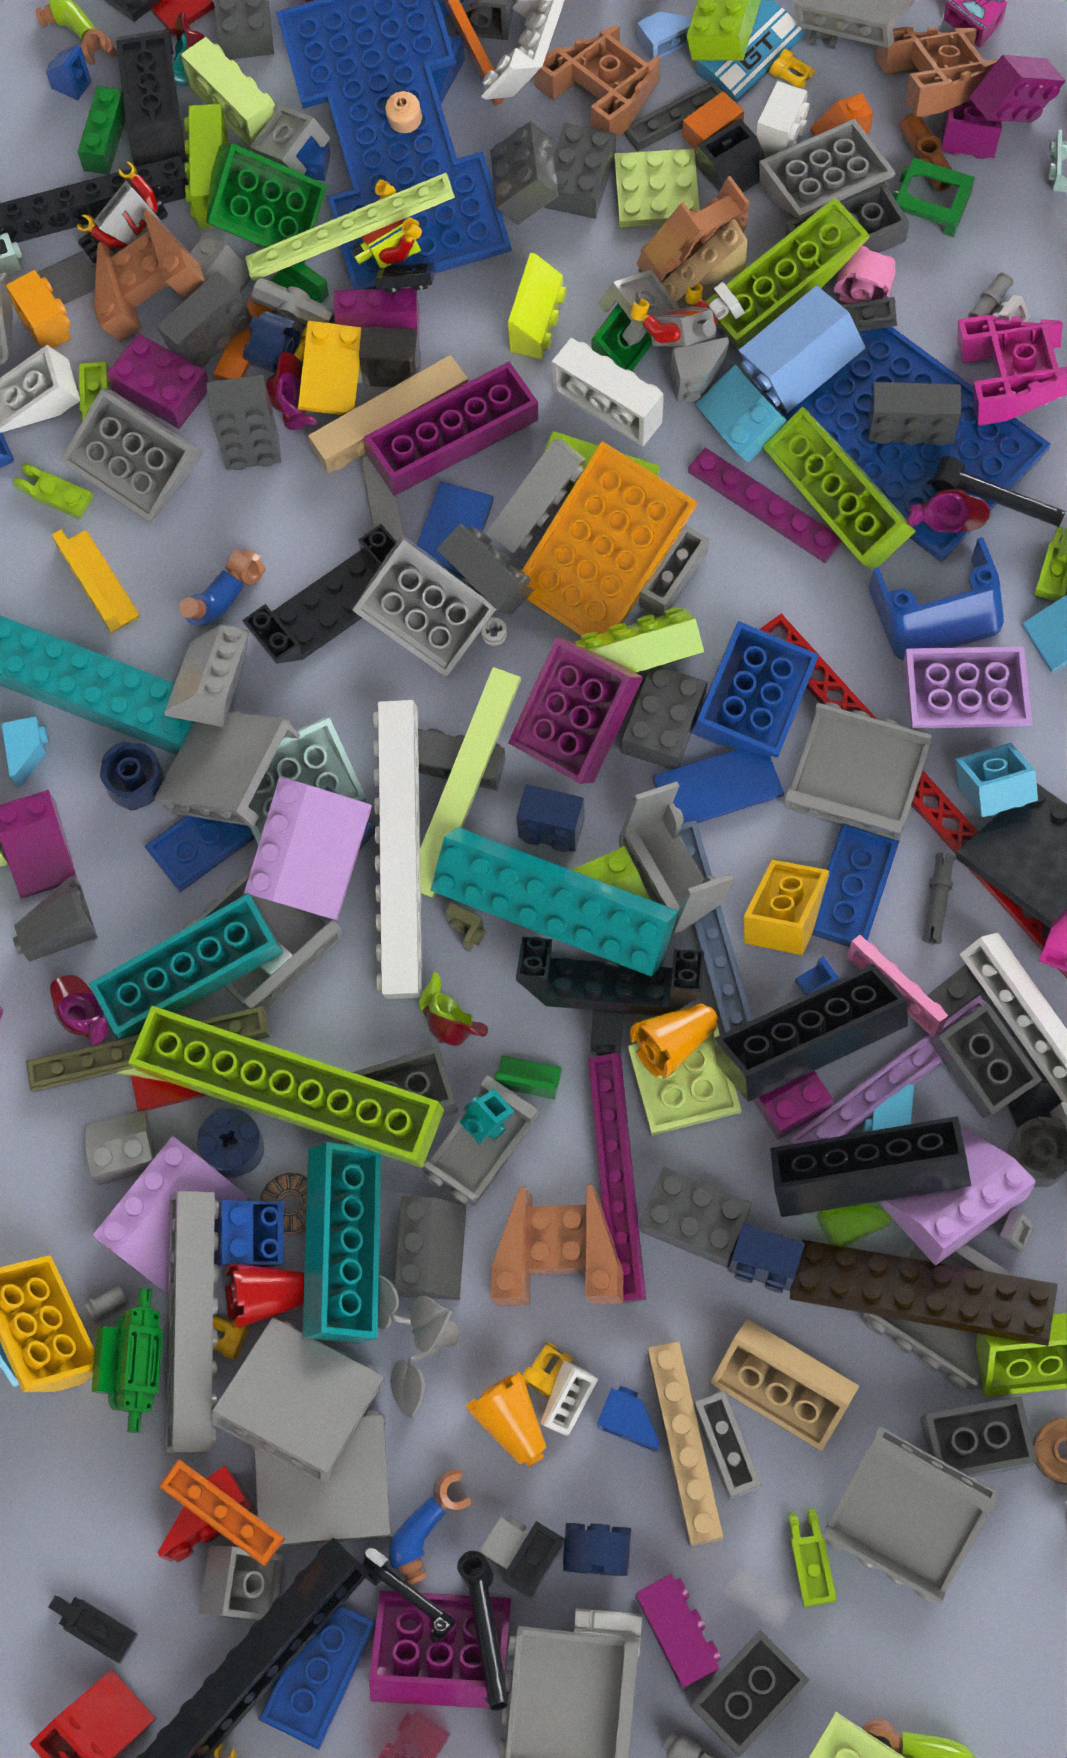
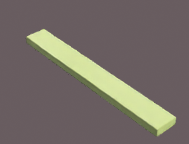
(349, 226)
(467, 769)

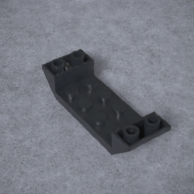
(150, 97)
(323, 607)
(606, 984)

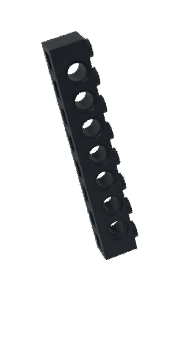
(64, 206)

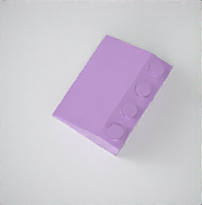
(967, 687)
(308, 848)
(951, 1218)
(141, 1220)

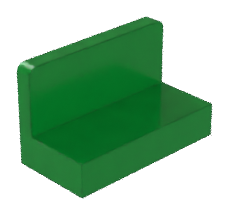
(304, 278)
(528, 1077)

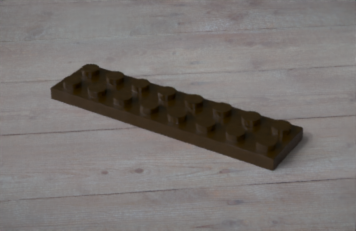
(925, 1292)

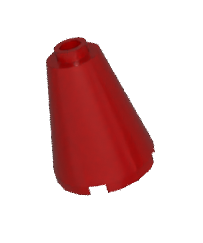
(261, 1293)

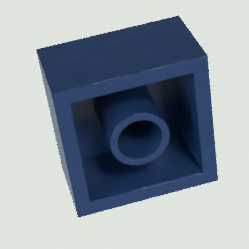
(550, 818)
(766, 1258)

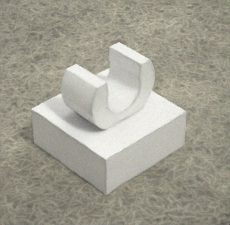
(725, 303)
(1013, 308)

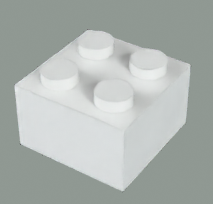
(782, 119)

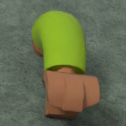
(71, 15)
(915, 1744)

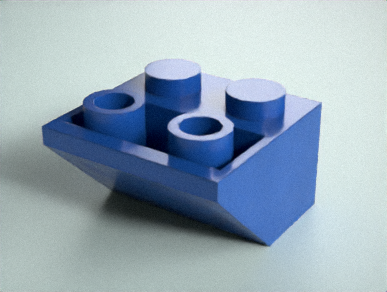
(250, 1233)

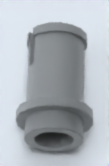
(106, 1303)

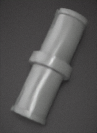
(992, 296)

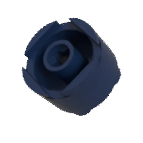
(270, 338)
(129, 759)
(223, 1127)
(596, 1549)

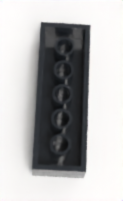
(810, 1032)
(869, 1167)

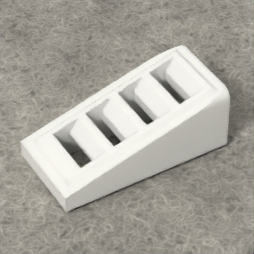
(562, 1385)

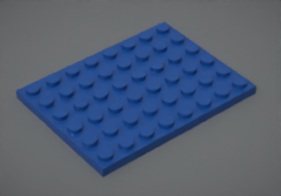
(904, 471)

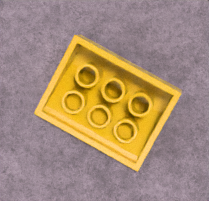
(42, 1328)

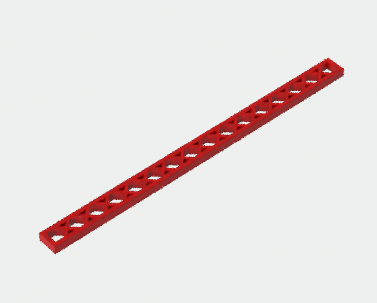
(931, 789)

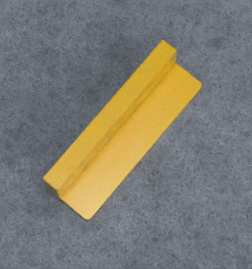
(96, 579)

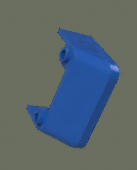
(944, 621)

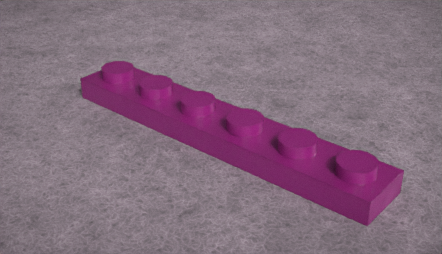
(765, 505)

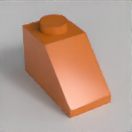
(843, 111)

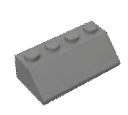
(209, 676)

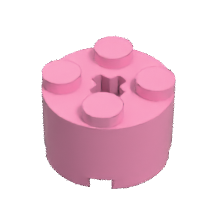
(865, 277)

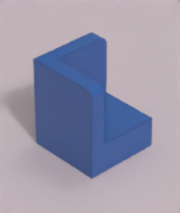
(817, 977)

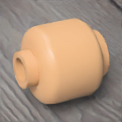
(403, 112)

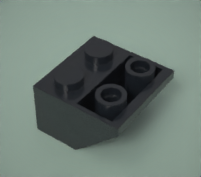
(731, 153)

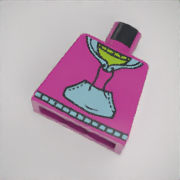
(977, 14)

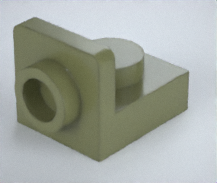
(462, 921)

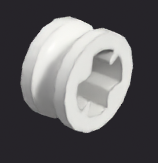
(501, 635)

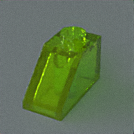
(851, 1223)

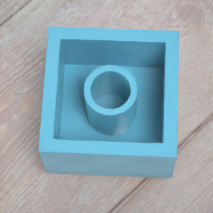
(996, 779)

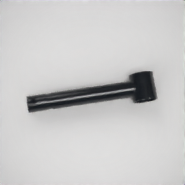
(951, 475)
(486, 1633)

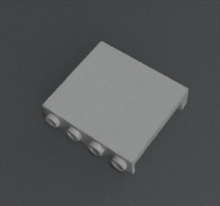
(853, 19)
(223, 767)
(859, 771)
(299, 931)
(939, 1347)
(297, 1399)
(346, 1508)
(909, 1515)
(569, 1695)

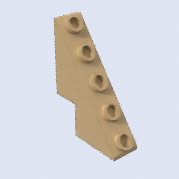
(715, 261)

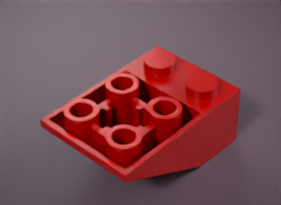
(190, 1529)
(96, 1724)

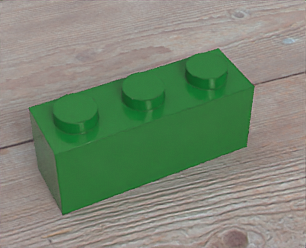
(102, 130)

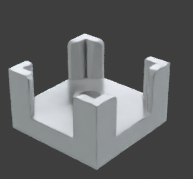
(286, 135)
(632, 289)

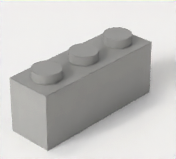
(674, 572)
(727, 1445)

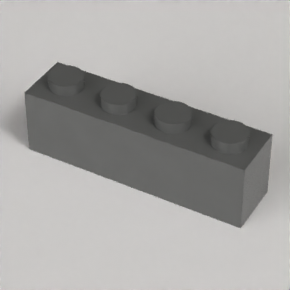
(440, 751)

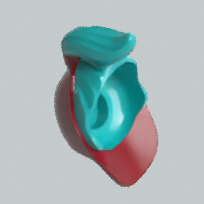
(185, 39)

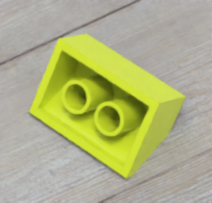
(536, 308)

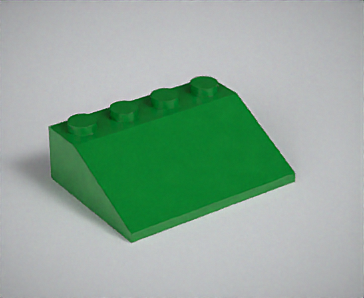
(261, 197)

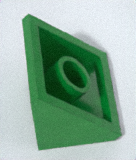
(610, 342)

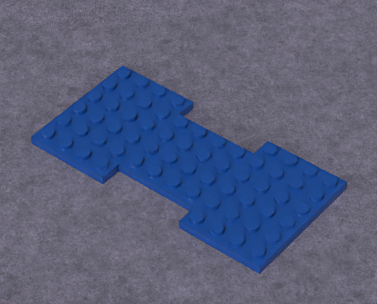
(356, 60)

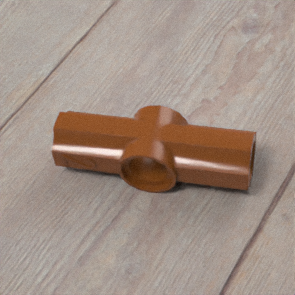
(921, 140)

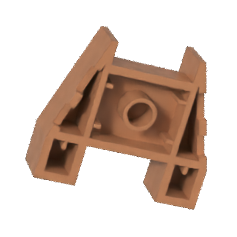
(946, 66)
(605, 70)
(689, 230)
(139, 273)
(556, 1243)

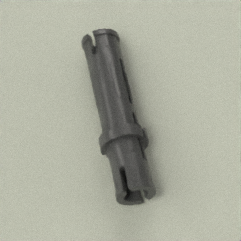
(940, 887)

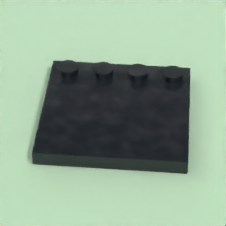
(1025, 856)

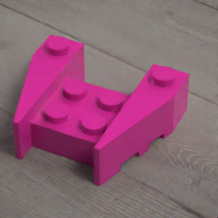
(1023, 365)

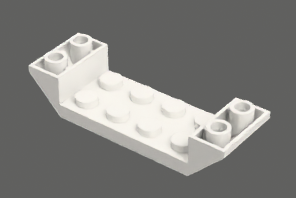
(524, 62)

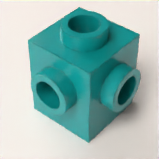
(486, 1116)

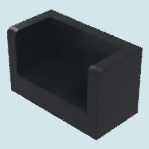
(533, 1560)

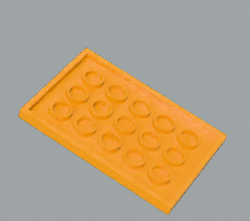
(605, 542)

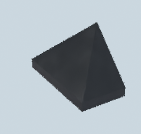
(1034, 1104)

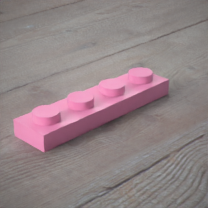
(919, 1006)

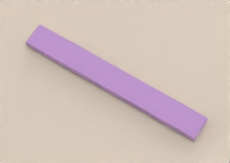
(861, 1101)

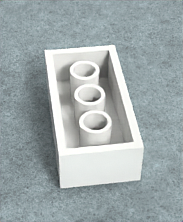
(607, 391)

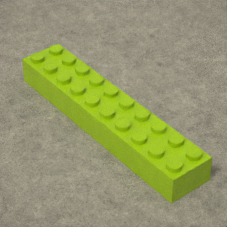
(287, 1086)

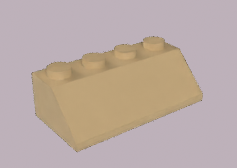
(784, 1384)

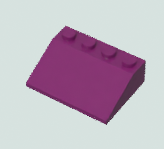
(575, 711)
(426, 1672)

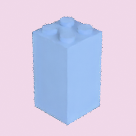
(801, 349)

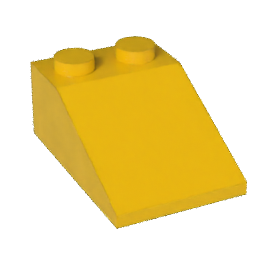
(330, 368)
(785, 907)

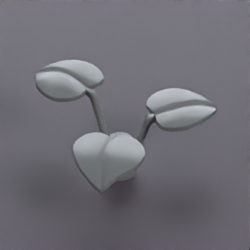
(430, 1332)

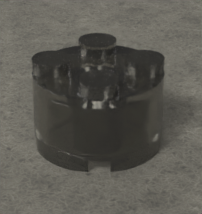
(1044, 1134)

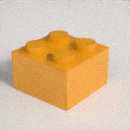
(39, 310)

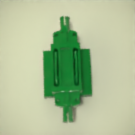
(129, 1361)

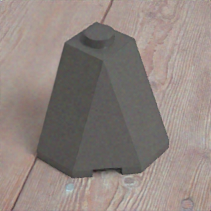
(489, 17)
(55, 922)

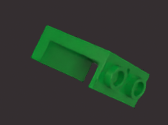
(930, 211)

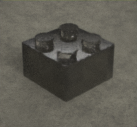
(388, 355)

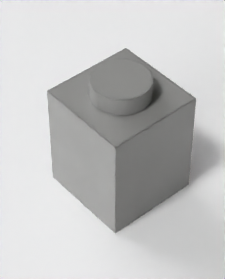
(504, 1542)

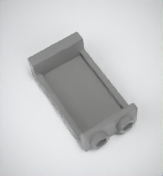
(472, 1167)

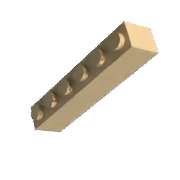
(344, 437)
(684, 1444)

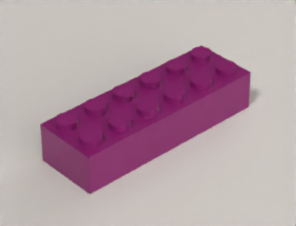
(451, 428)

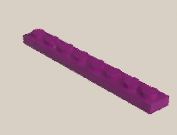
(617, 1169)

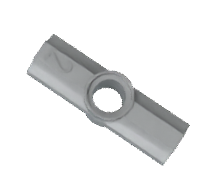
(290, 302)

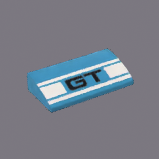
(769, 37)

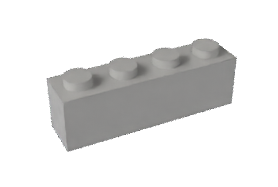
(536, 496)

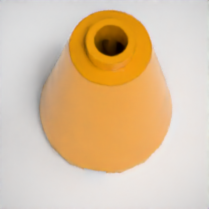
(672, 1037)
(510, 1419)

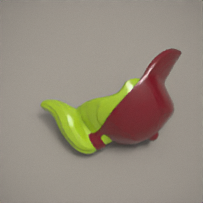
(445, 1016)

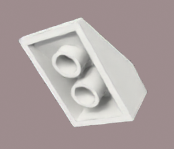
(37, 390)

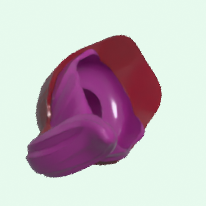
(285, 391)
(951, 512)
(78, 1008)

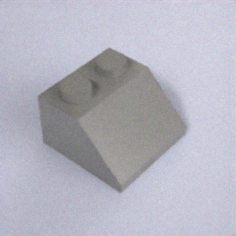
(219, 257)
(696, 367)
(119, 1147)
(239, 1584)

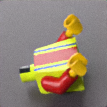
(392, 242)

